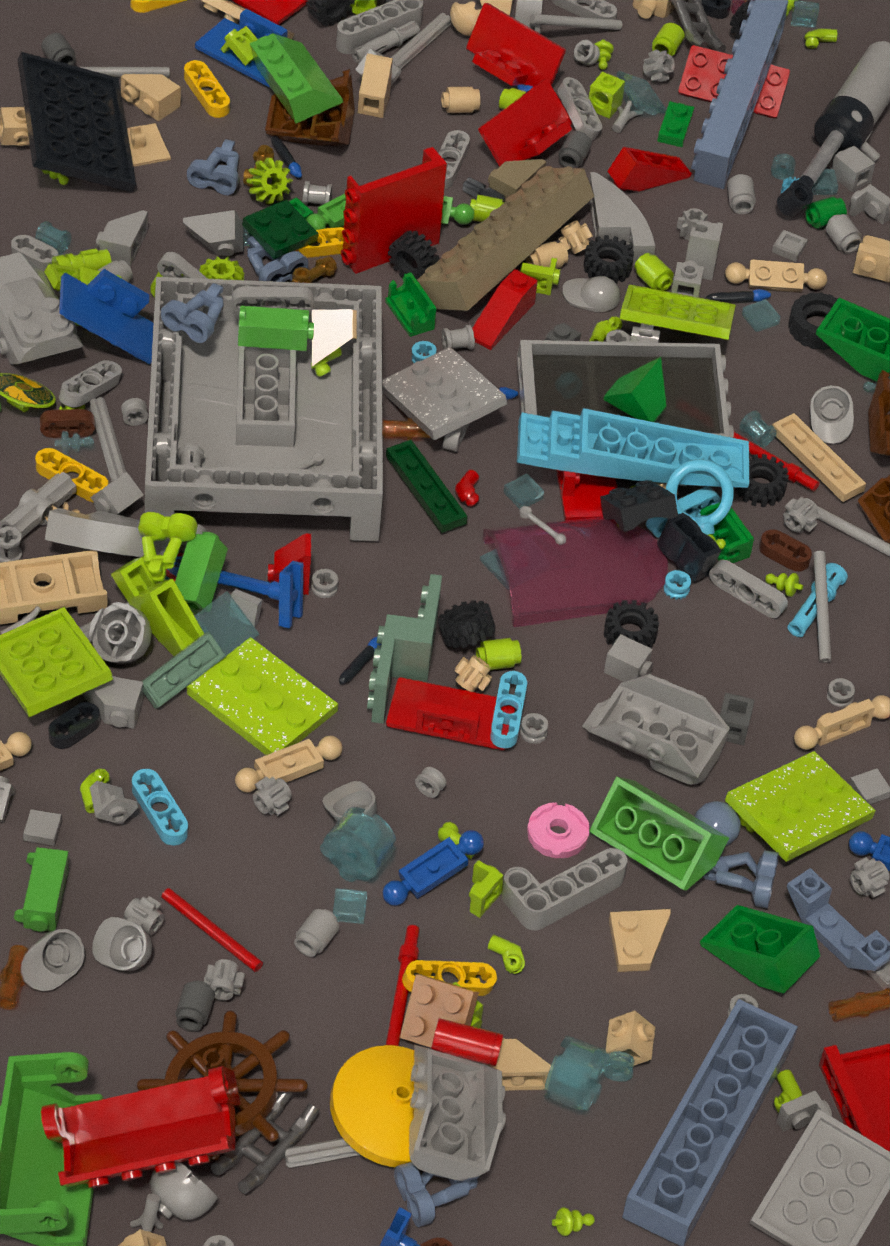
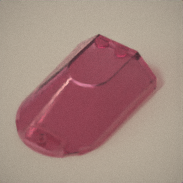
(581, 576)

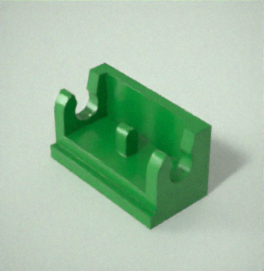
(411, 306)
(734, 533)

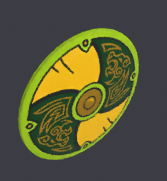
(25, 392)

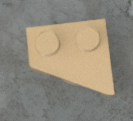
(637, 937)

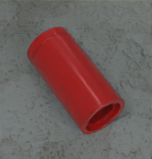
(467, 1042)

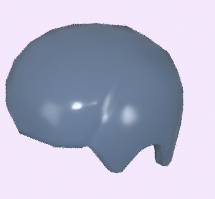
(720, 817)

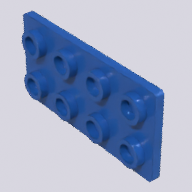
(214, 40)
(109, 310)

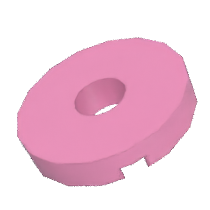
(552, 843)

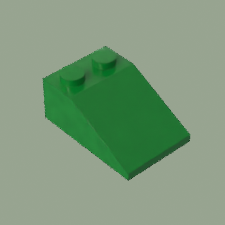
(858, 337)
(763, 947)

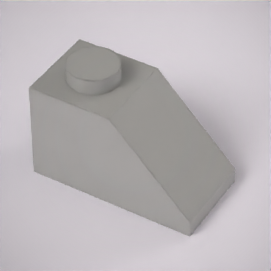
(218, 231)
(124, 236)
(118, 701)

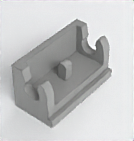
(704, 246)

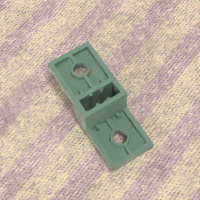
(404, 648)

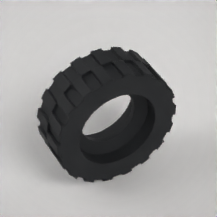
(806, 306)

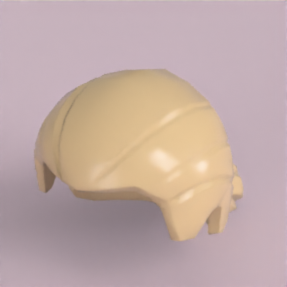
(464, 17)

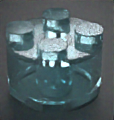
(359, 844)
(576, 1074)

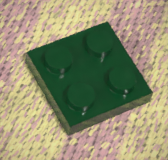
(280, 229)

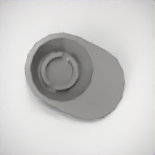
(592, 294)
(832, 414)
(349, 796)
(121, 944)
(52, 960)

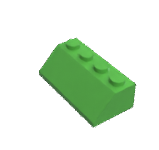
(294, 76)
(658, 833)

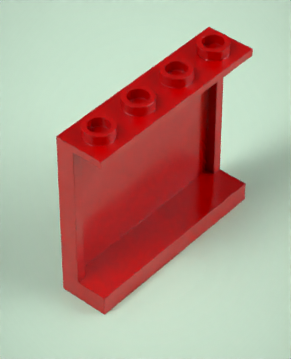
(390, 207)
(861, 1089)

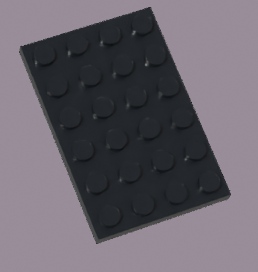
(76, 122)

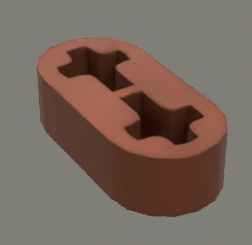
(68, 421)
(785, 550)

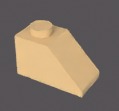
(521, 1067)

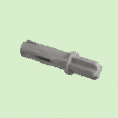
(393, 38)

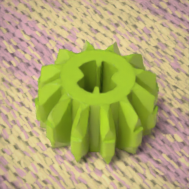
(266, 170)
(222, 269)

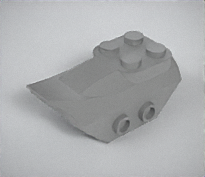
(31, 314)
(663, 724)
(454, 1114)

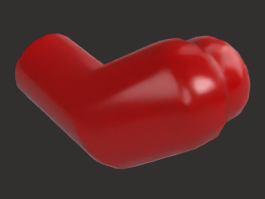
(465, 488)

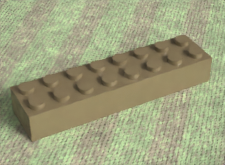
(506, 237)

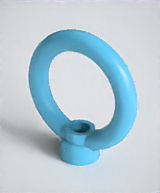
(706, 522)

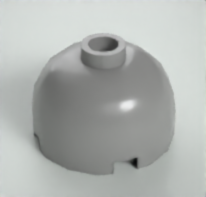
(120, 633)
(181, 1193)

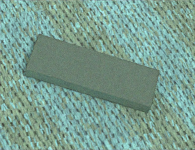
(182, 669)

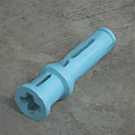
(801, 622)

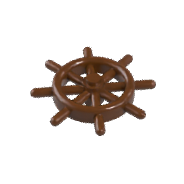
(203, 1055)

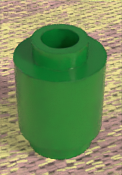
(821, 211)

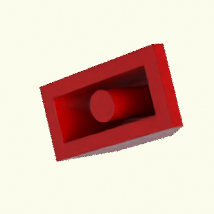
(297, 550)

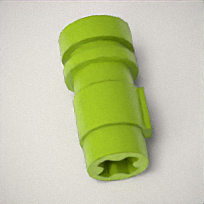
(89, 259)

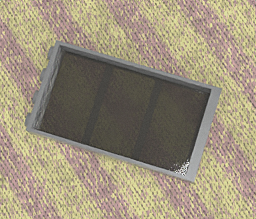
(579, 374)

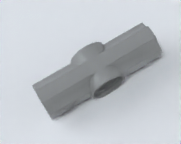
(37, 504)

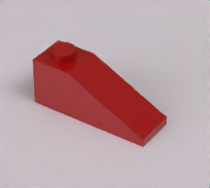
(644, 169)
(506, 307)

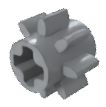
(658, 66)
(688, 220)
(646, 333)
(801, 514)
(272, 795)
(869, 877)
(145, 914)
(224, 979)

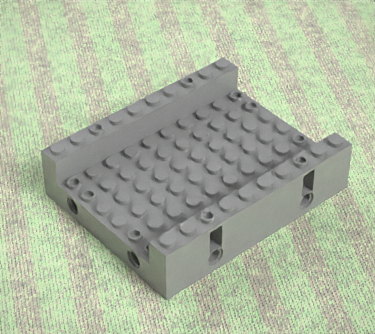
(267, 414)

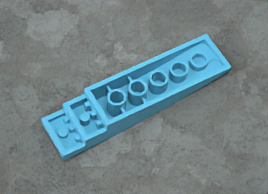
(627, 448)

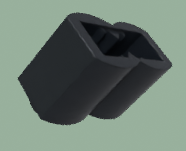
(688, 546)

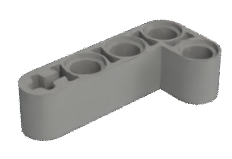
(376, 22)
(564, 891)

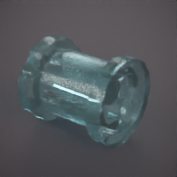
(54, 237)
(757, 429)

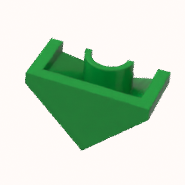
(640, 392)

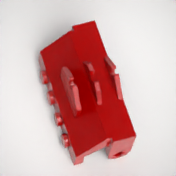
(145, 1129)

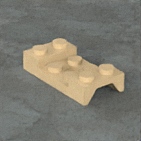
(72, 582)

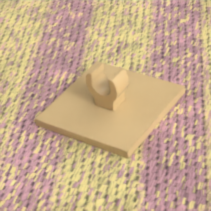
(147, 145)

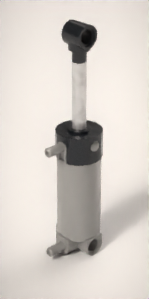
(845, 123)

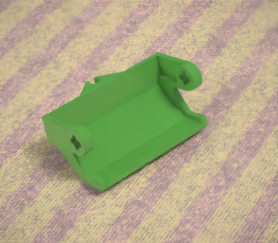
(30, 1190)

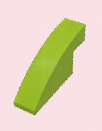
(161, 603)

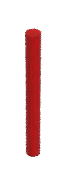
(212, 930)

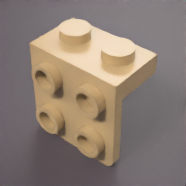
(873, 258)

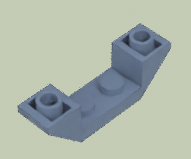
(855, 951)

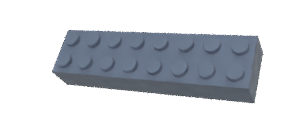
(738, 92)
(709, 1123)

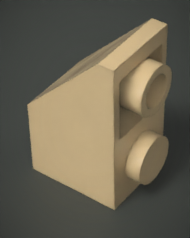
(375, 85)
(151, 93)

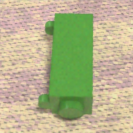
(274, 328)
(201, 570)
(44, 889)

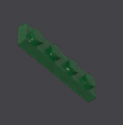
(426, 486)

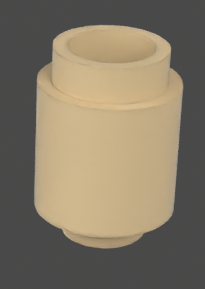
(460, 99)
(545, 252)

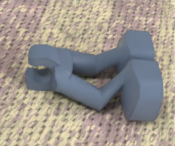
(223, 177)
(278, 269)
(188, 318)
(764, 872)
(419, 1201)

